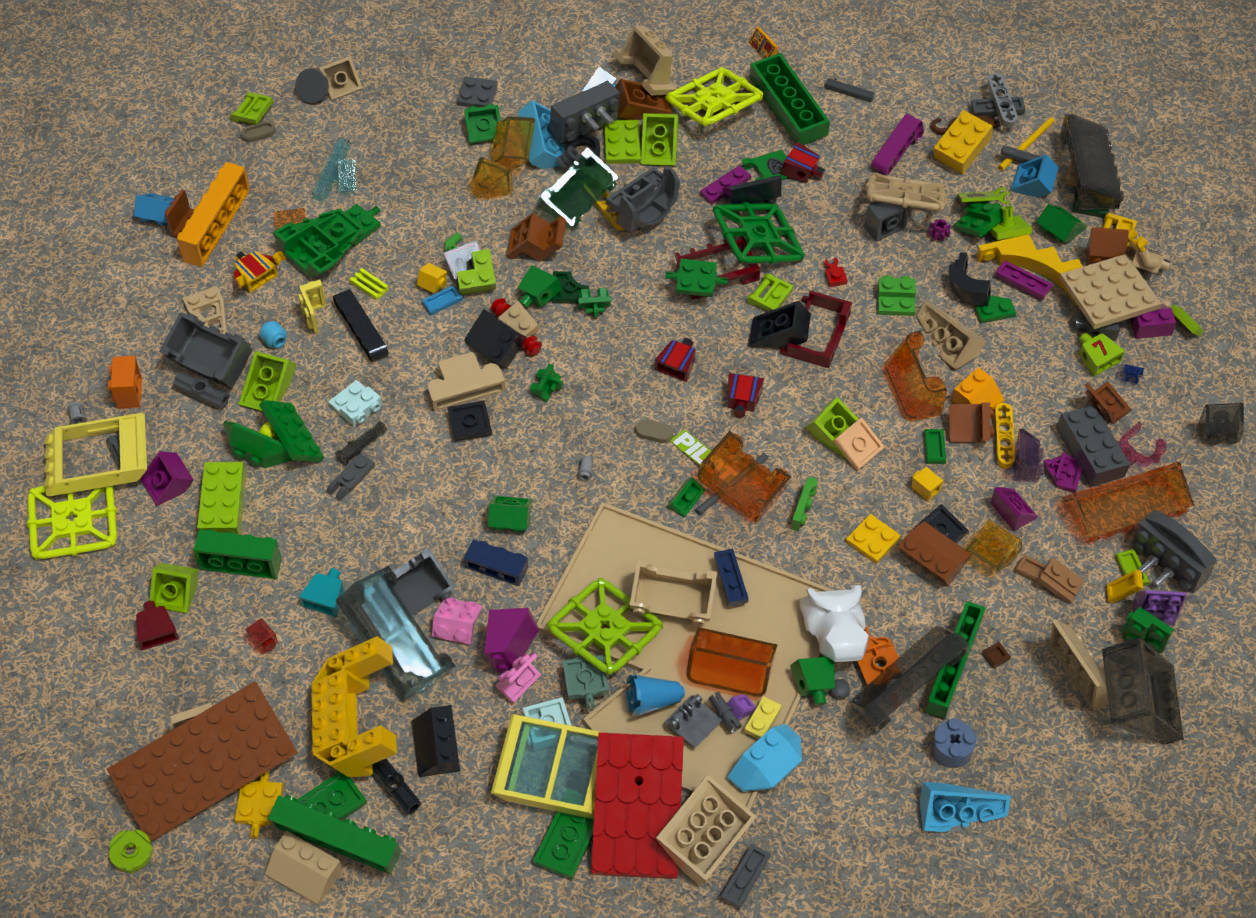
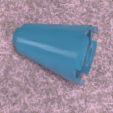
(651, 694)

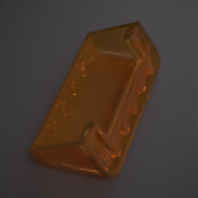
(1129, 501)

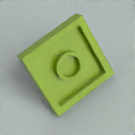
(1010, 225)

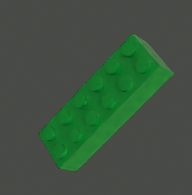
(789, 99)
(335, 834)

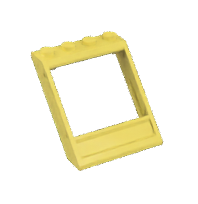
(132, 454)

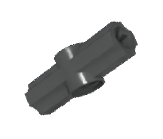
(201, 390)

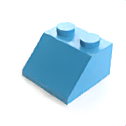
(1035, 177)
(152, 207)

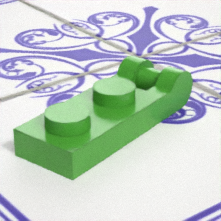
(804, 503)

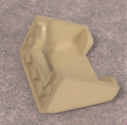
(672, 592)

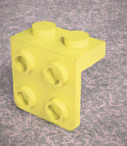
(311, 299)

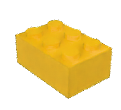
(963, 142)

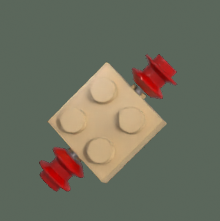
(520, 320)

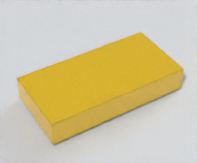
(1124, 586)

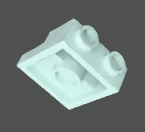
(356, 403)
(550, 711)

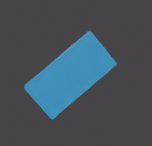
(442, 300)

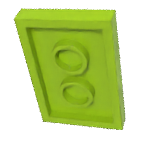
(622, 142)

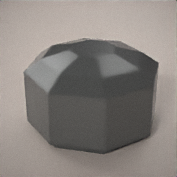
(841, 689)

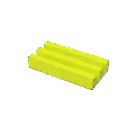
(365, 289)

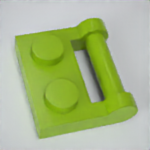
(254, 108)
(774, 297)

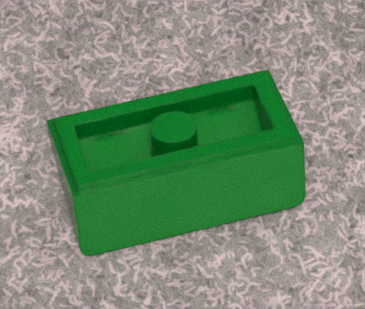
(686, 497)

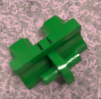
(594, 304)
(548, 383)

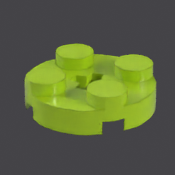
(134, 861)

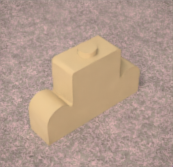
(464, 381)

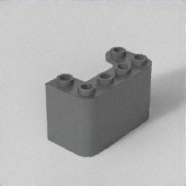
(206, 350)

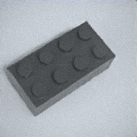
(1093, 445)

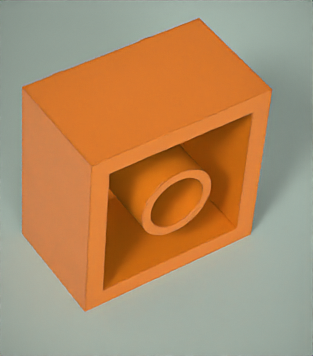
(125, 382)

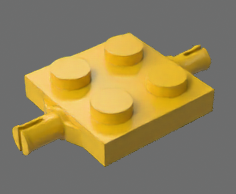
(256, 803)

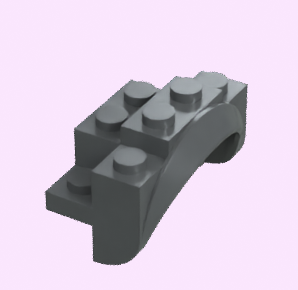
(638, 204)

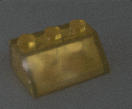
(512, 141)

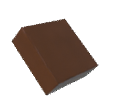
(996, 655)

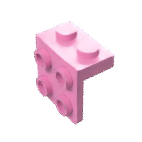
(456, 620)
(519, 678)

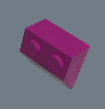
(1154, 323)
(166, 477)

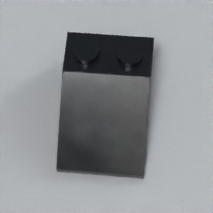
(781, 326)
(495, 338)

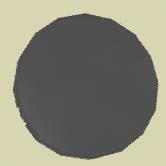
(312, 85)

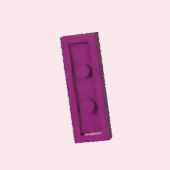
(714, 191)
(1023, 280)

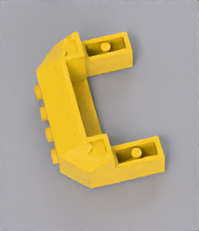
(335, 710)

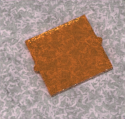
(288, 216)

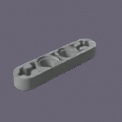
(1002, 100)

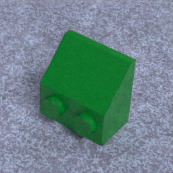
(1060, 223)
(509, 513)

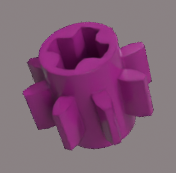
(939, 229)

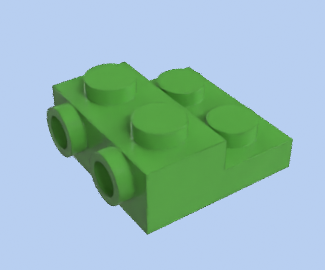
(896, 296)

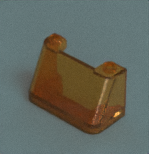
(915, 394)

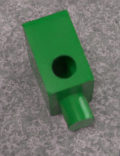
(538, 287)
(814, 677)

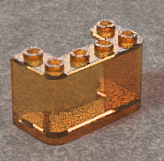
(742, 479)

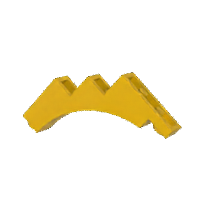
(1023, 253)

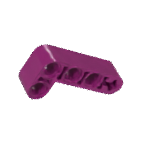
(907, 130)

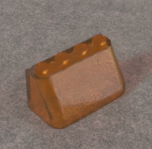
(730, 662)

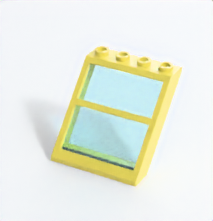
(548, 766)

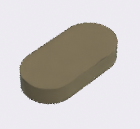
(257, 132)
(654, 431)

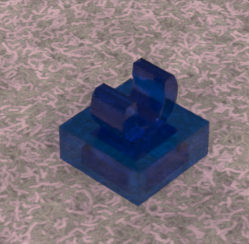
(1132, 371)

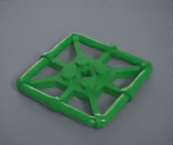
(758, 232)

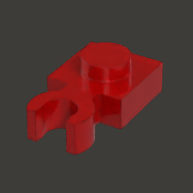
(834, 274)

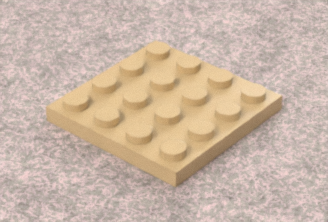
(1110, 291)

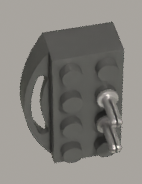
(584, 112)
(1174, 551)

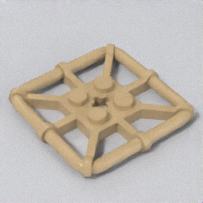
(906, 192)

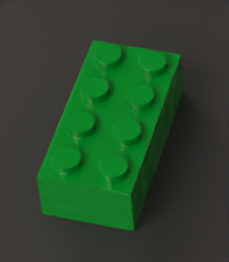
(237, 554)

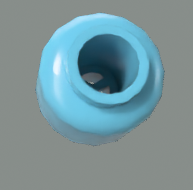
(273, 334)

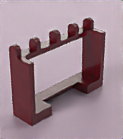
(746, 275)
(816, 357)

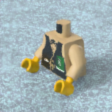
(1145, 257)

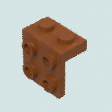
(1108, 402)
(970, 422)

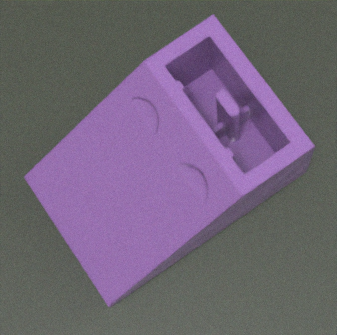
(1160, 604)

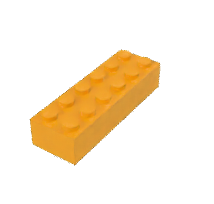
(213, 214)

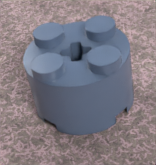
(953, 743)

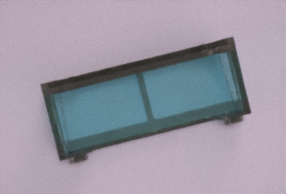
(378, 611)

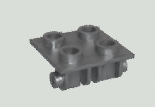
(693, 720)

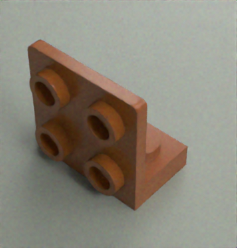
(178, 213)

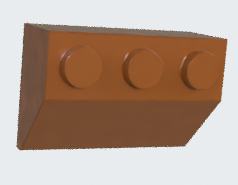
(934, 552)

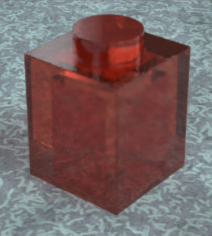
(262, 636)

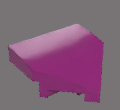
(1064, 472)

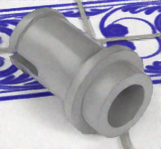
(585, 468)

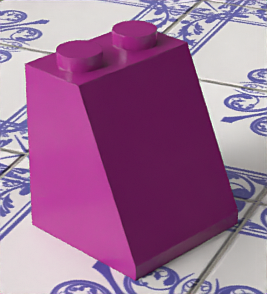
(508, 636)

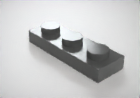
(986, 107)
(745, 876)

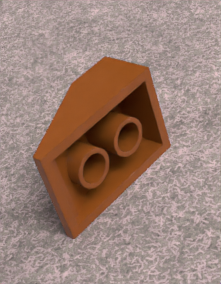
(636, 100)

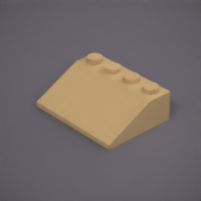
(1079, 664)
(705, 830)

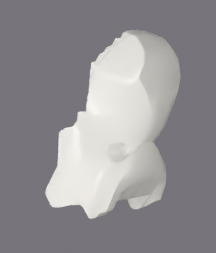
(836, 622)

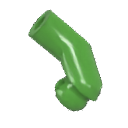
(452, 241)

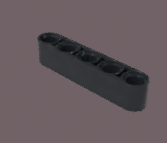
(360, 325)

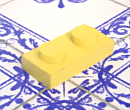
(762, 718)

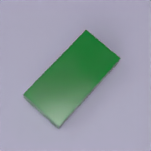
(935, 446)

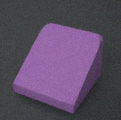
(741, 706)

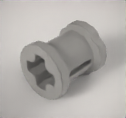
(76, 413)

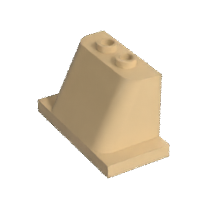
(650, 57)

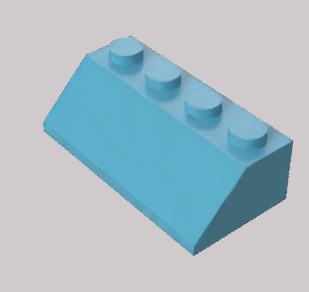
(544, 145)

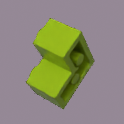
(480, 277)

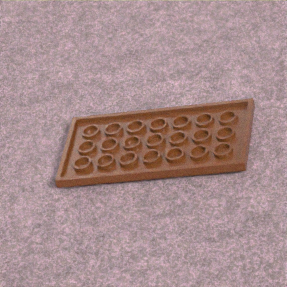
(202, 761)

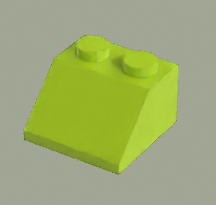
(173, 586)

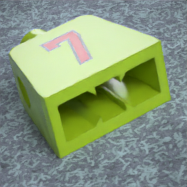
(1099, 353)

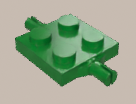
(365, 219)
(696, 278)

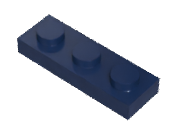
(731, 577)

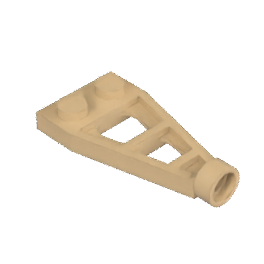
(204, 300)

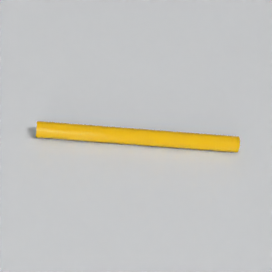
(1028, 141)

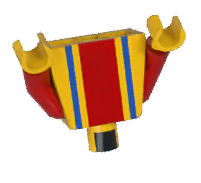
(256, 269)

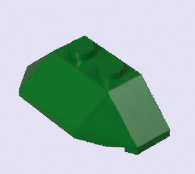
(254, 446)

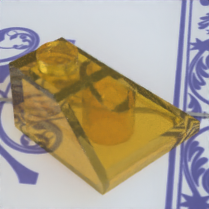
(491, 180)

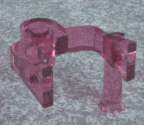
(1133, 456)

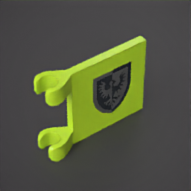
(985, 196)

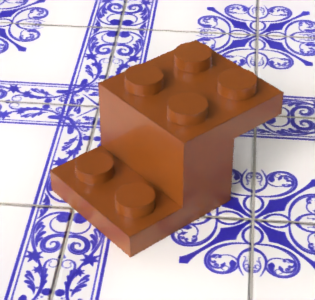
(536, 237)

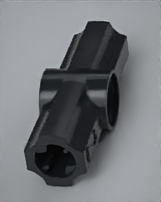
(403, 794)

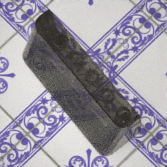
(1092, 164)
(908, 675)

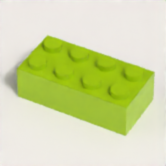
(222, 497)

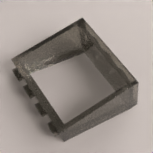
(1129, 694)

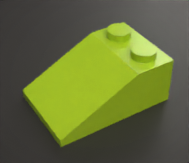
(660, 139)
(266, 380)
(831, 422)

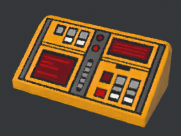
(762, 43)

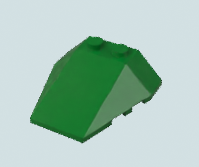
(318, 242)

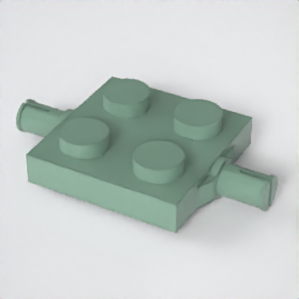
(584, 680)

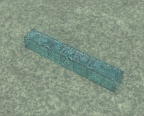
(330, 170)

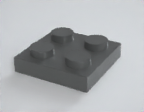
(477, 92)

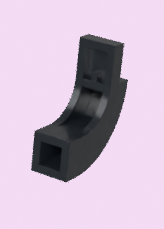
(966, 288)

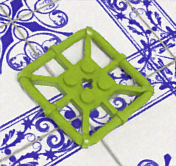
(604, 638)

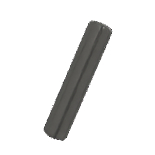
(849, 90)
(1017, 154)

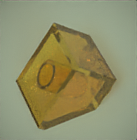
(995, 546)

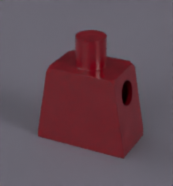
(154, 626)

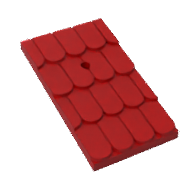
(634, 802)

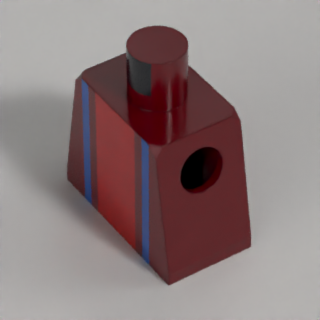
(802, 164)
(677, 359)
(744, 393)

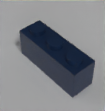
(496, 562)

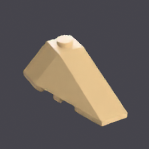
(955, 340)

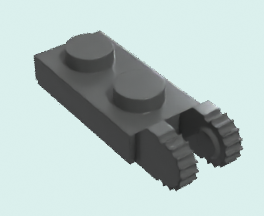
(351, 476)

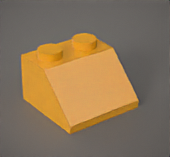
(976, 389)

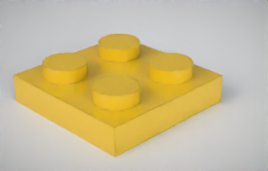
(873, 538)

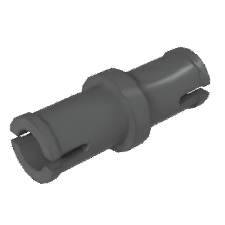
(725, 712)

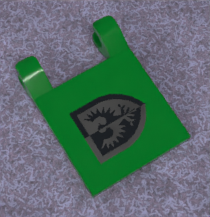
(767, 165)

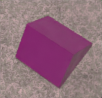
(1012, 507)

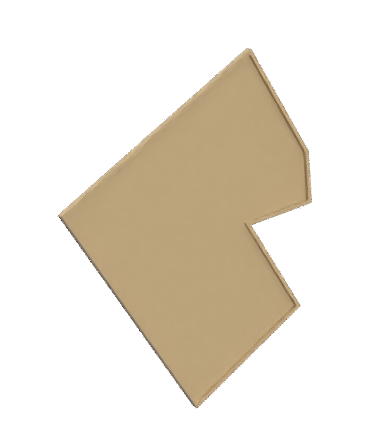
(771, 615)

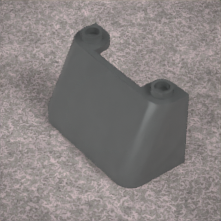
(422, 582)

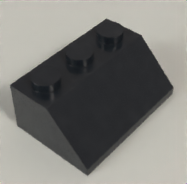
(754, 191)
(435, 742)

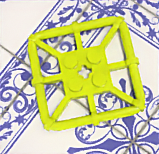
(714, 97)
(64, 528)

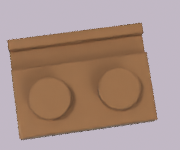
(1060, 580)

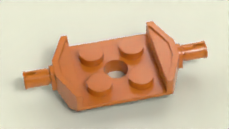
(878, 649)

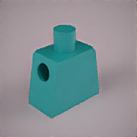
(323, 592)

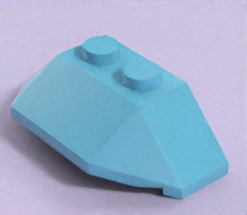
(768, 760)

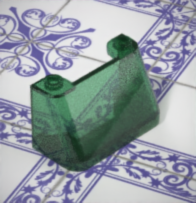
(578, 189)

